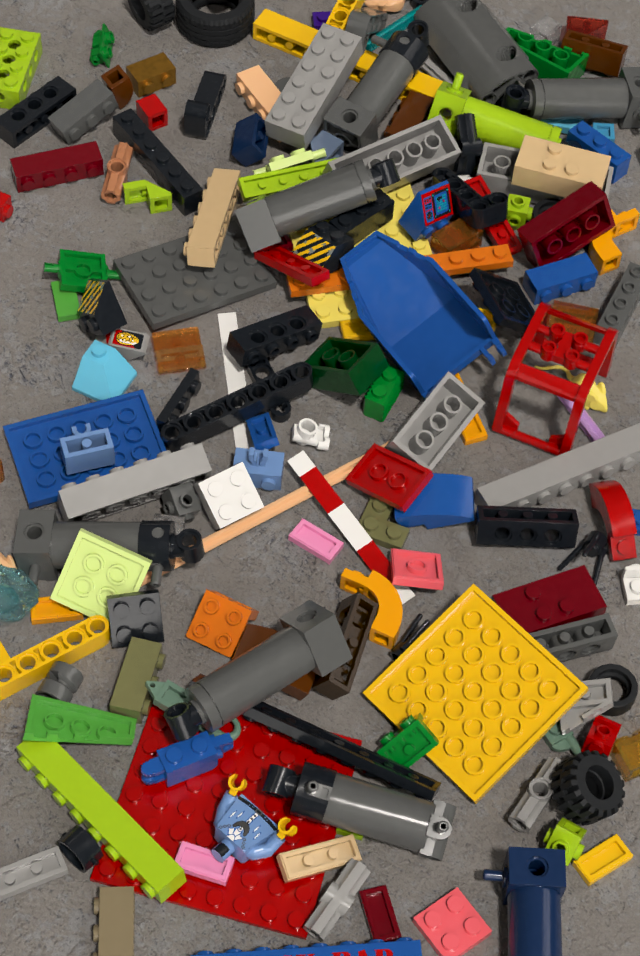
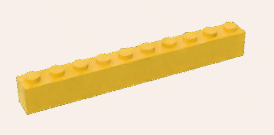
(296, 38)

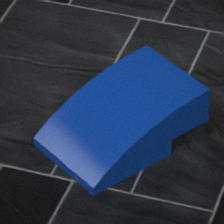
(443, 502)

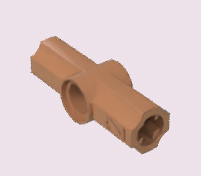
(117, 172)

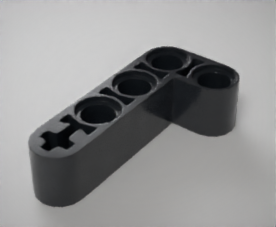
(202, 110)
(469, 205)

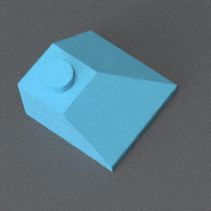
(103, 373)

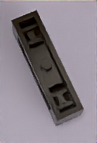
(350, 616)

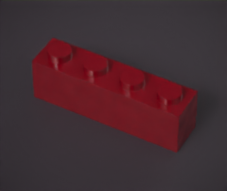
(57, 166)

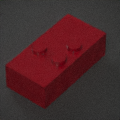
(567, 226)
(553, 600)

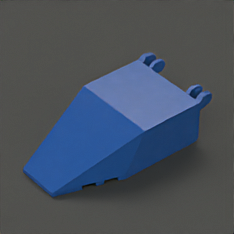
(416, 311)

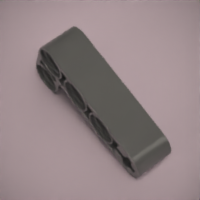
(365, 22)

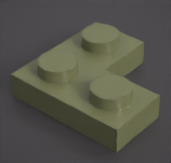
(381, 530)

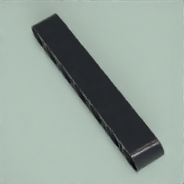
(246, 398)

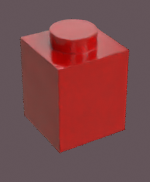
(152, 112)

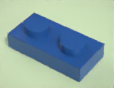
(262, 432)

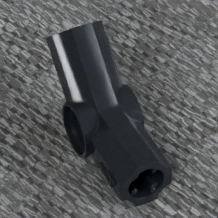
(468, 144)

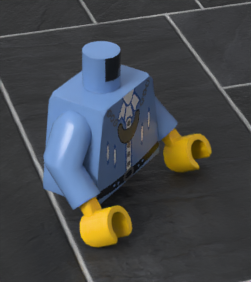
(245, 829)

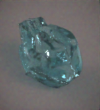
(16, 594)

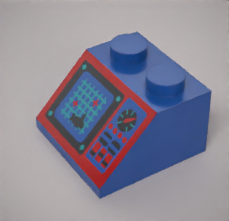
(428, 211)

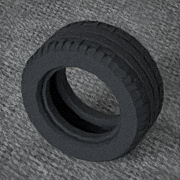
(215, 29)

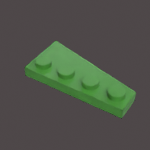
(73, 723)

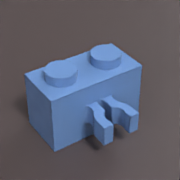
(87, 450)
(263, 466)

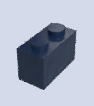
(250, 140)

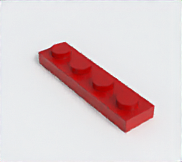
(501, 232)
(292, 265)

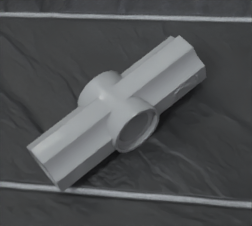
(531, 805)
(336, 900)

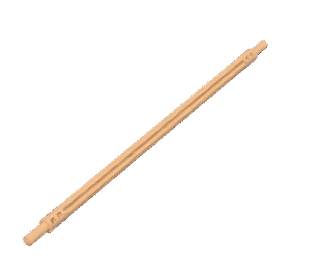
(266, 513)

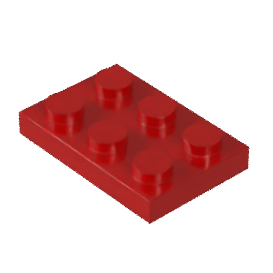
(389, 477)

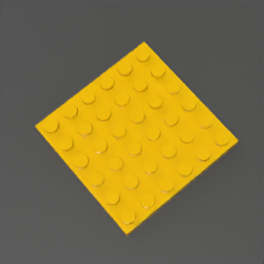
(479, 689)

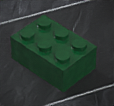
(346, 365)

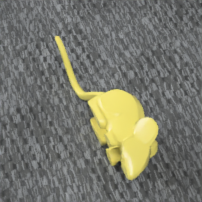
(597, 396)

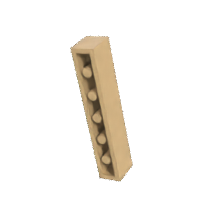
(212, 219)

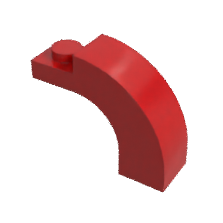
(618, 517)

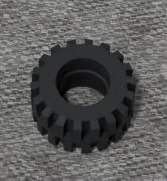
(152, 13)
(589, 803)

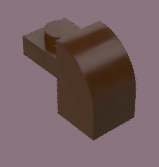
(120, 84)

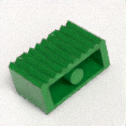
(383, 394)

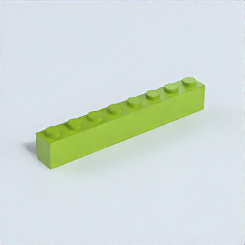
(103, 817)

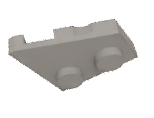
(592, 704)

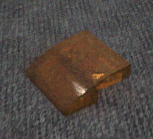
(585, 313)
(178, 350)

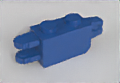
(186, 759)

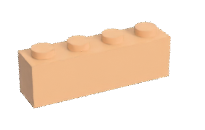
(257, 90)

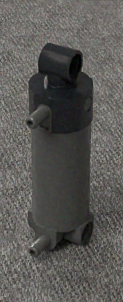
(364, 808)

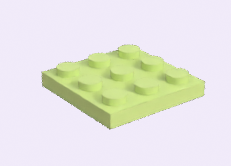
(96, 571)

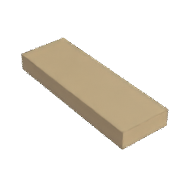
(318, 858)

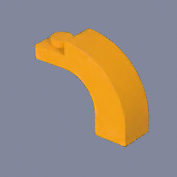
(603, 251)
(379, 589)

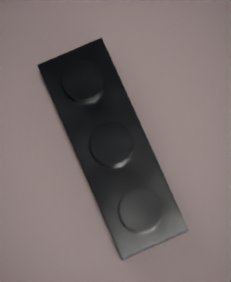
(180, 399)

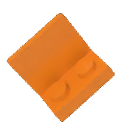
(220, 622)

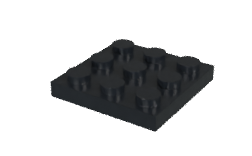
(503, 299)

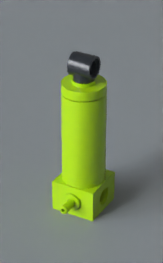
(492, 122)

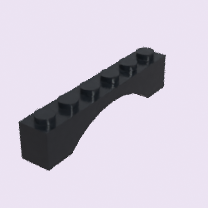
(184, 189)

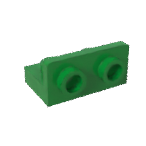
(409, 742)

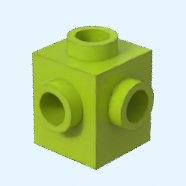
(518, 210)
(567, 837)

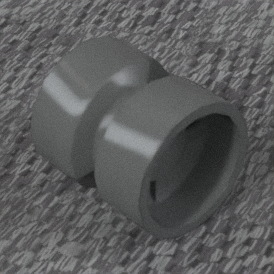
(61, 682)

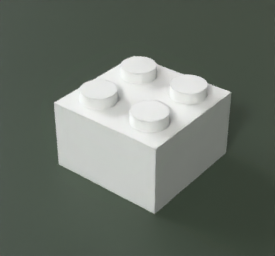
(228, 496)

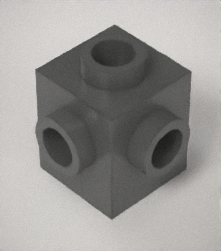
(181, 501)

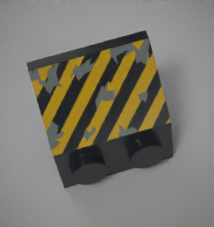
(324, 245)
(100, 308)

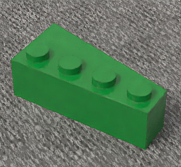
(549, 59)

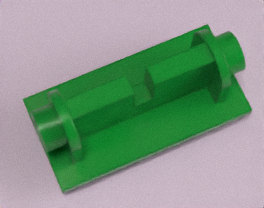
(102, 46)

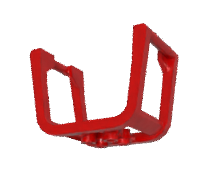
(557, 350)

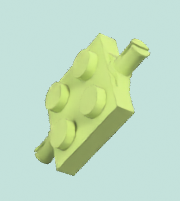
(297, 157)

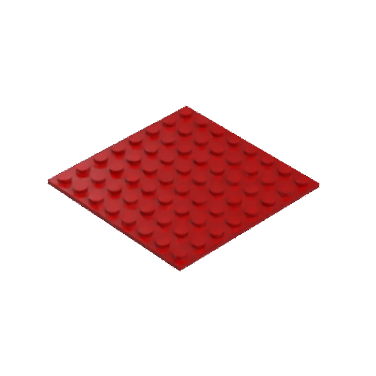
(187, 813)

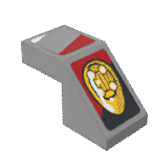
(126, 342)

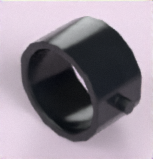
(80, 849)

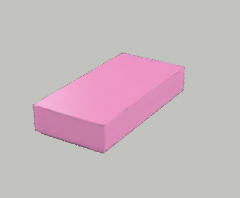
(316, 541)
(202, 864)

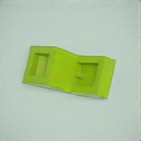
(140, 191)

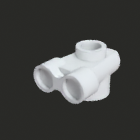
(310, 433)

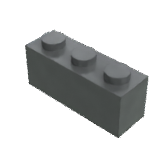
(83, 111)

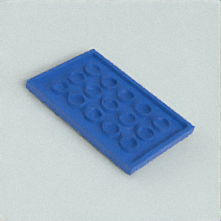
(38, 450)

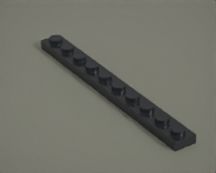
(346, 751)

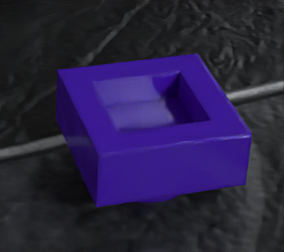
(319, 18)

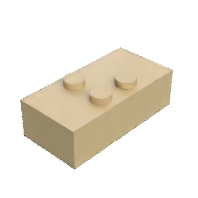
(558, 167)

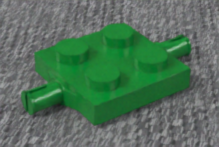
(78, 267)

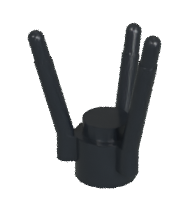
(592, 546)
(403, 644)

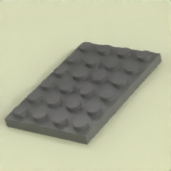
(174, 291)

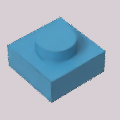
(605, 129)

